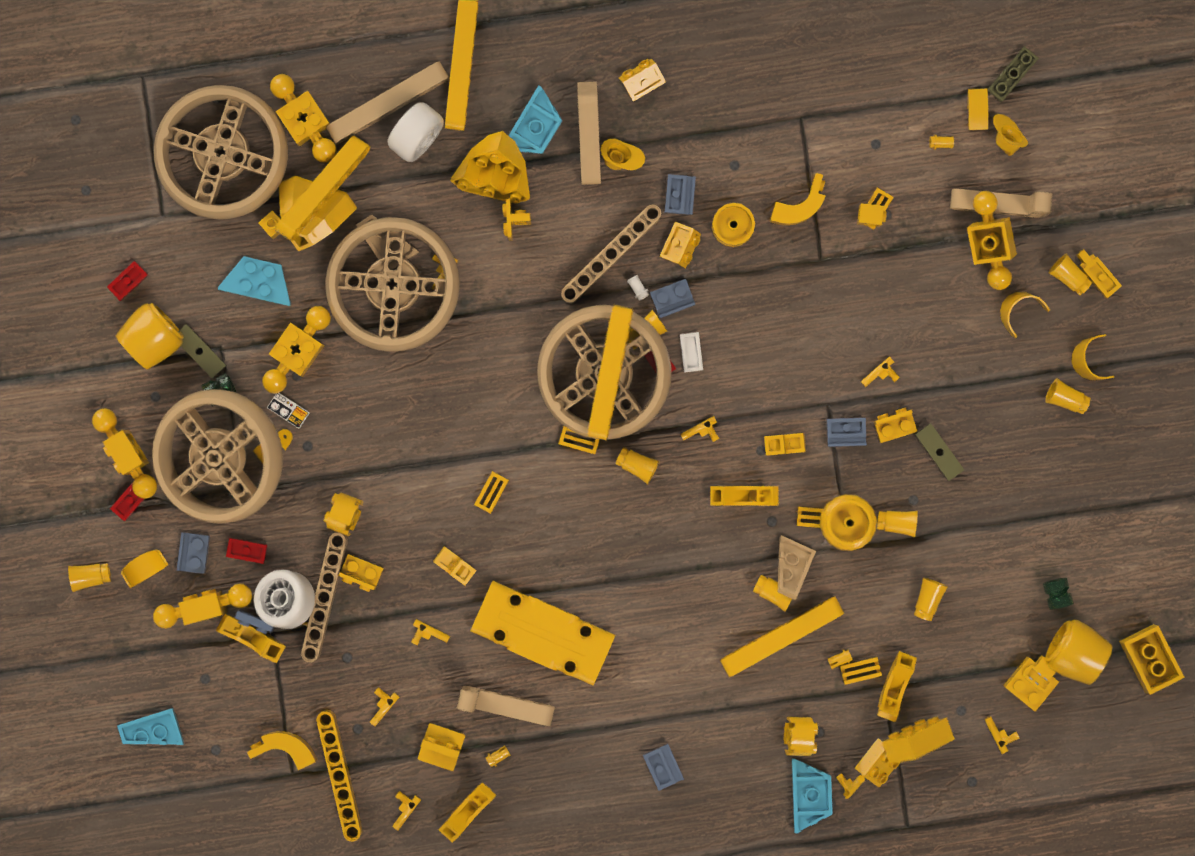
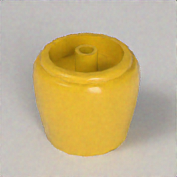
(150, 336)
(834, 520)
(1078, 652)

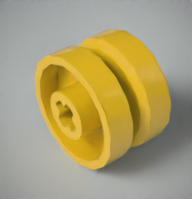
(733, 236)

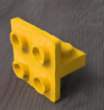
(520, 217)
(441, 747)
(876, 765)

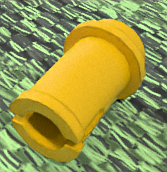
(941, 142)
(840, 659)
(497, 756)

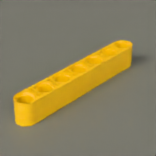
(461, 64)
(322, 188)
(610, 372)
(782, 636)
(337, 785)

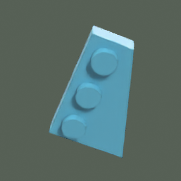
(157, 728)

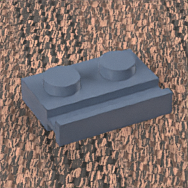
(680, 194)
(672, 298)
(846, 432)
(193, 553)
(246, 618)
(663, 767)

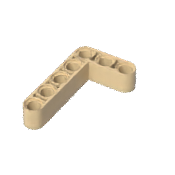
(589, 133)
(1036, 205)
(505, 705)

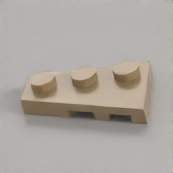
(378, 245)
(793, 566)

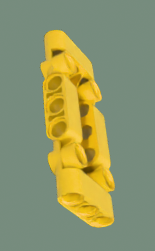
(542, 633)

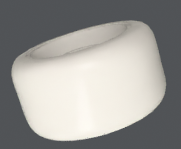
(415, 132)
(284, 599)

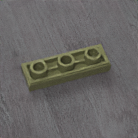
(1005, 82)
(208, 359)
(946, 461)

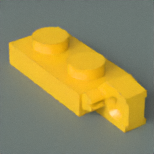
(1098, 274)

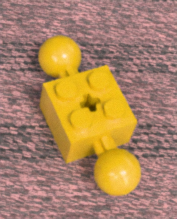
(323, 148)
(987, 251)
(317, 319)
(125, 452)
(201, 608)

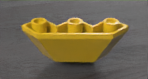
(494, 170)
(325, 222)

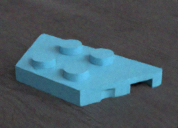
(536, 124)
(257, 280)
(810, 795)

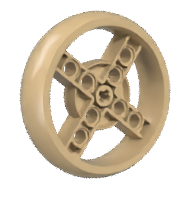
(237, 101)
(378, 296)
(572, 328)
(178, 487)

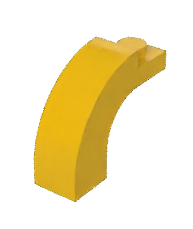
(795, 214)
(744, 495)
(262, 643)
(895, 686)
(291, 743)
(466, 812)

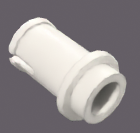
(638, 288)

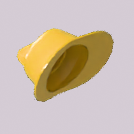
(1009, 135)
(621, 155)

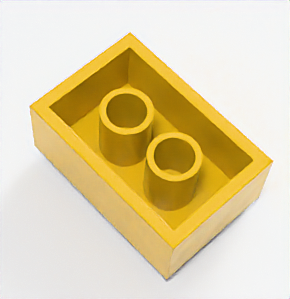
(1151, 659)
(918, 739)

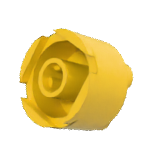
(343, 513)
(800, 736)

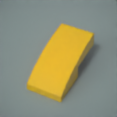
(977, 109)
(785, 444)
(454, 565)

